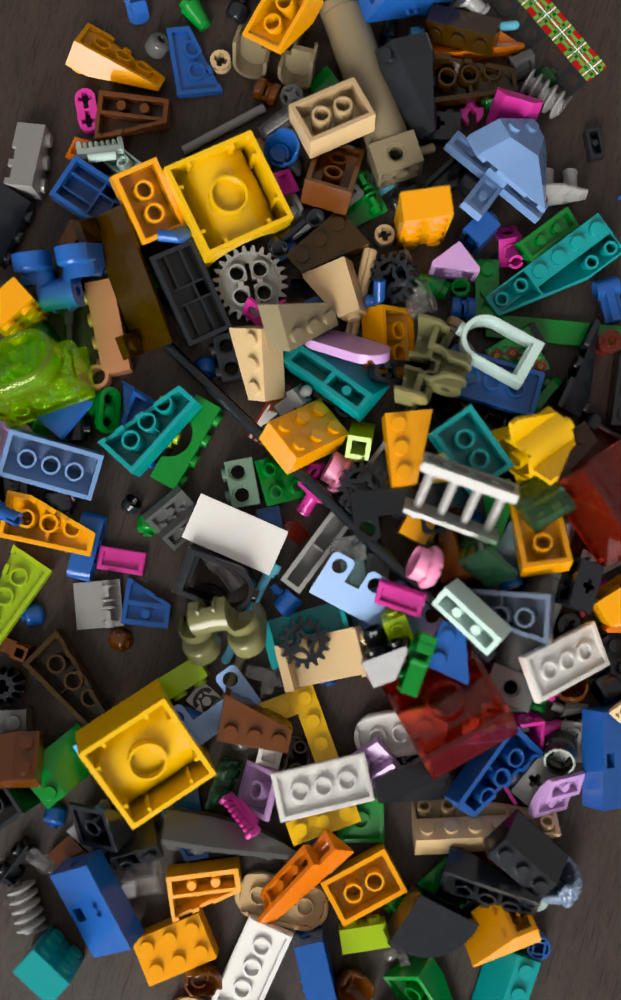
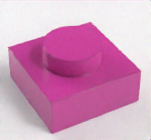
(286, 182)

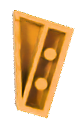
(404, 445)
(201, 883)

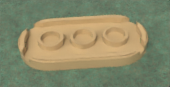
(303, 916)

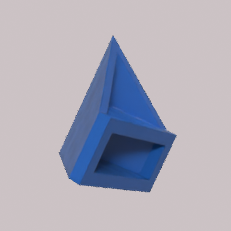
(133, 402)

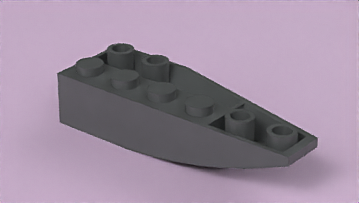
(218, 834)

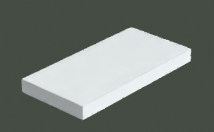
(235, 534)
(564, 661)
(322, 786)
(254, 961)

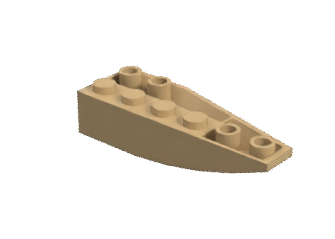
(441, 825)

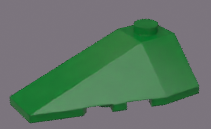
(418, 980)

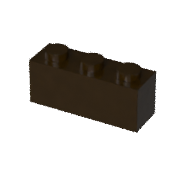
(462, 29)

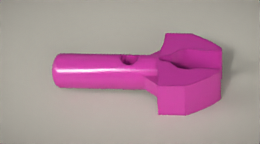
(477, 111)

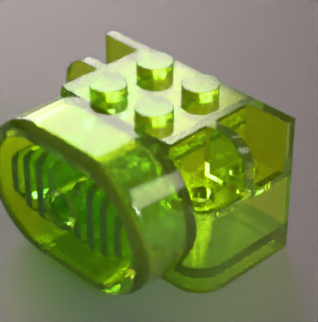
(41, 376)

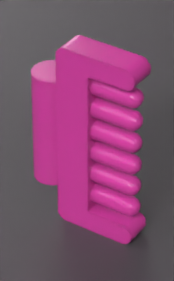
(244, 814)

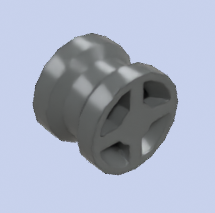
(290, 93)

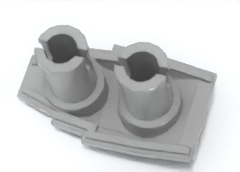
(563, 192)

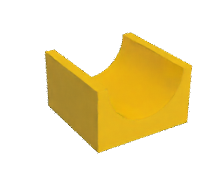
(228, 196)
(143, 754)

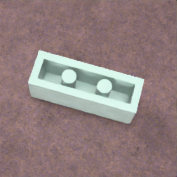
(472, 616)

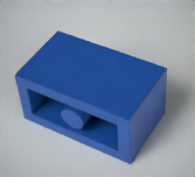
(479, 234)

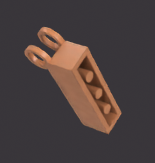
(108, 324)

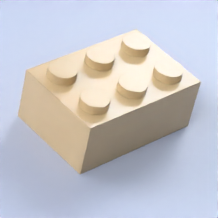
(332, 117)

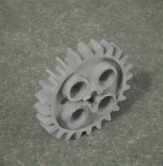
(229, 287)

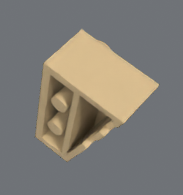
(259, 367)

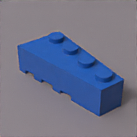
(491, 772)

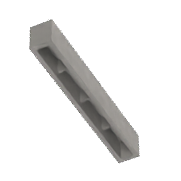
(319, 545)

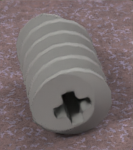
(539, 90)
(27, 907)

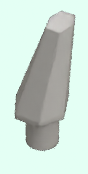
(567, 709)

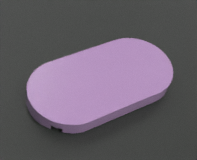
(350, 347)

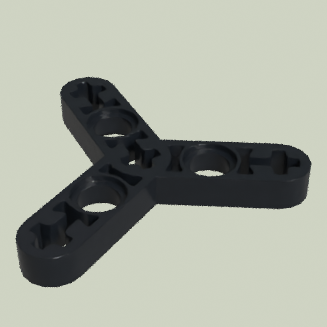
(391, 377)

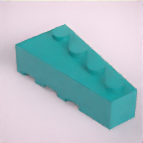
(151, 431)

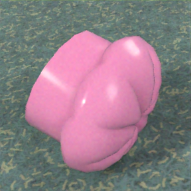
(334, 471)
(425, 566)

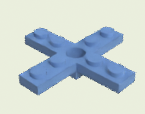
(489, 185)

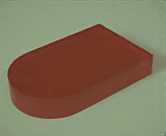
(296, 532)

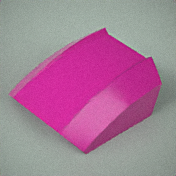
(513, 105)

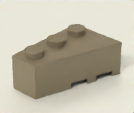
(296, 323)

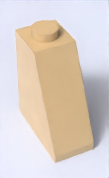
(338, 284)

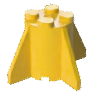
(537, 444)

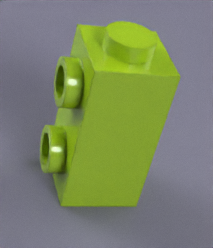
(359, 441)
(396, 625)
(183, 677)
(363, 935)

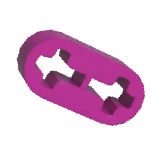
(82, 111)

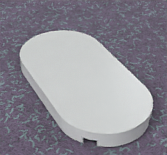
(388, 729)

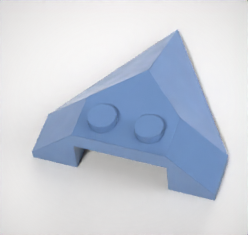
(517, 152)

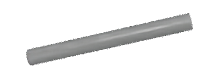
(223, 129)

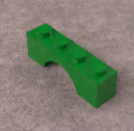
(174, 469)

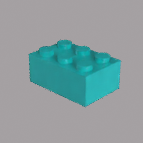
(470, 443)
(49, 965)

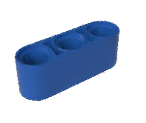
(83, 566)

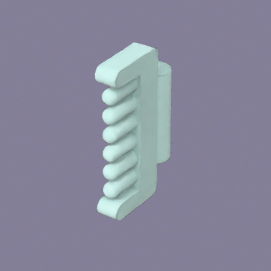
(101, 152)

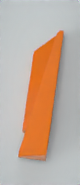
(504, 47)
(302, 874)

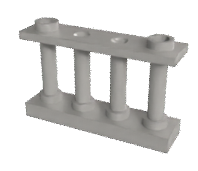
(458, 475)

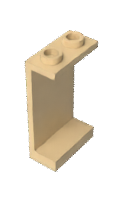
(340, 662)

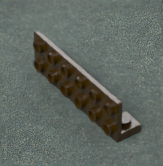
(129, 281)

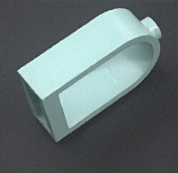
(532, 345)

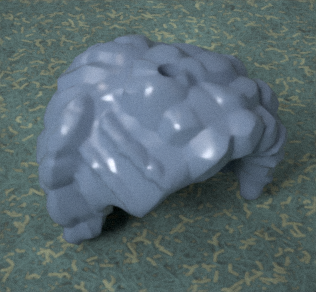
(568, 886)

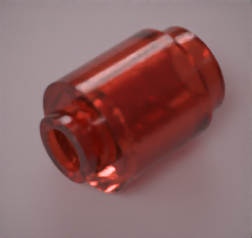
(603, 347)

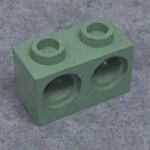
(247, 482)

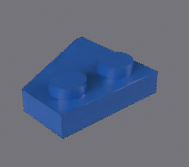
(144, 607)
(451, 653)

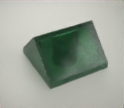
(484, 562)

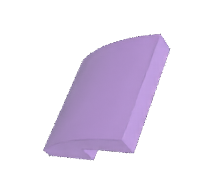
(378, 758)
(555, 794)

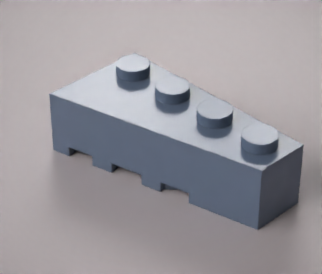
(525, 612)

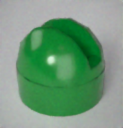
(460, 284)

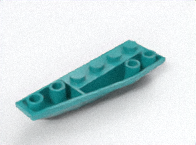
(562, 266)
(336, 379)

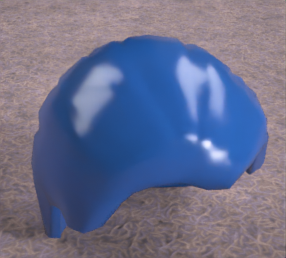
(282, 148)

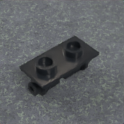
(10, 869)

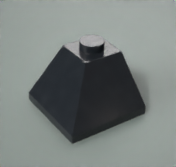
(100, 827)

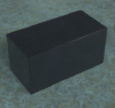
(593, 144)

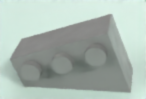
(30, 161)

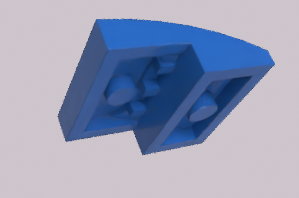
(64, 420)

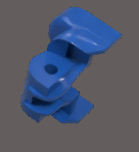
(59, 293)

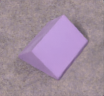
(455, 264)
(257, 789)

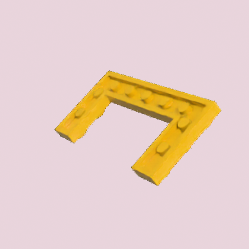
(307, 706)

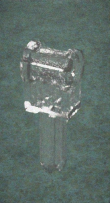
(421, 297)

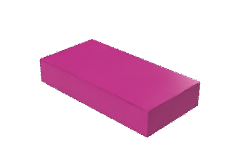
(121, 560)
(400, 598)

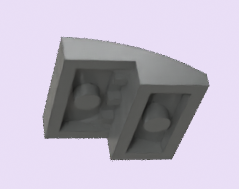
(171, 516)

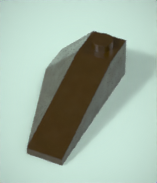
(468, 81)

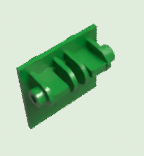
(368, 206)
(276, 484)

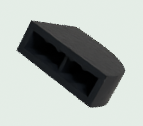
(429, 924)

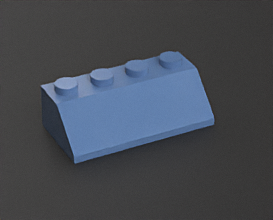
(50, 463)

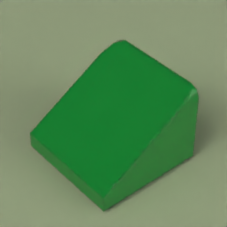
(323, 80)

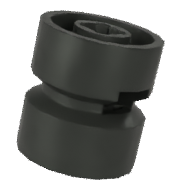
(560, 752)

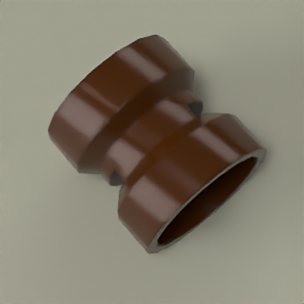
(267, 91)

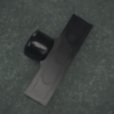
(452, 174)
(607, 687)

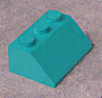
(507, 977)

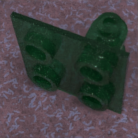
(226, 775)

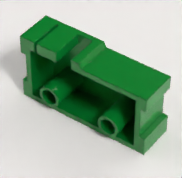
(416, 663)

